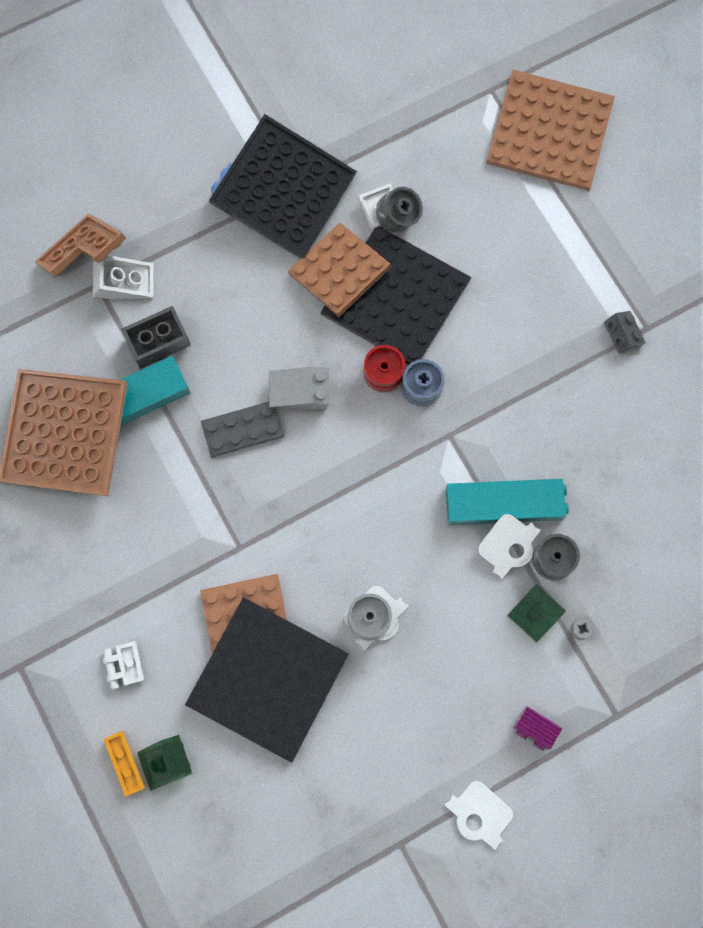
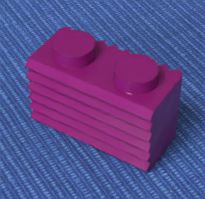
(537, 728)

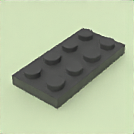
(241, 429)

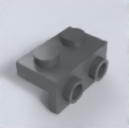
(624, 331)

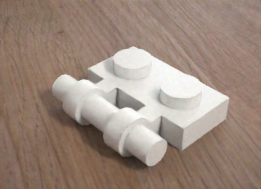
(129, 664)

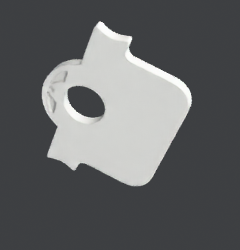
(499, 540)
(397, 609)
(490, 808)

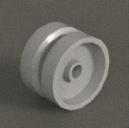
(369, 605)

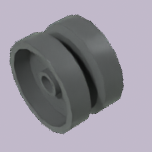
(399, 209)
(564, 549)

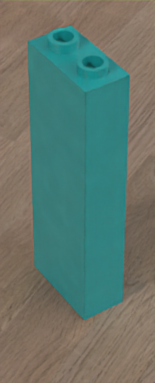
(153, 389)
(521, 498)

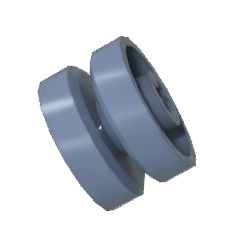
(428, 373)

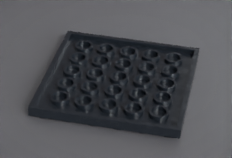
(283, 186)
(407, 301)
(267, 679)

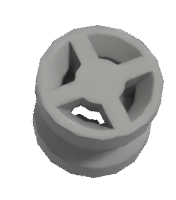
(579, 632)

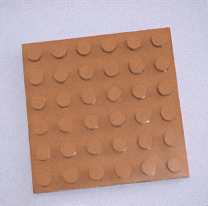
(550, 130)
(63, 432)

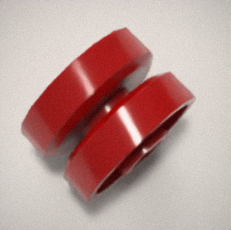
(393, 368)

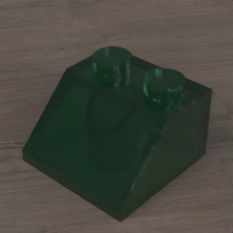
(536, 613)
(164, 762)

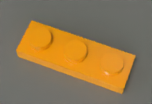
(124, 763)

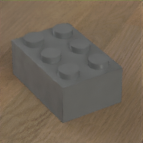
(156, 336)

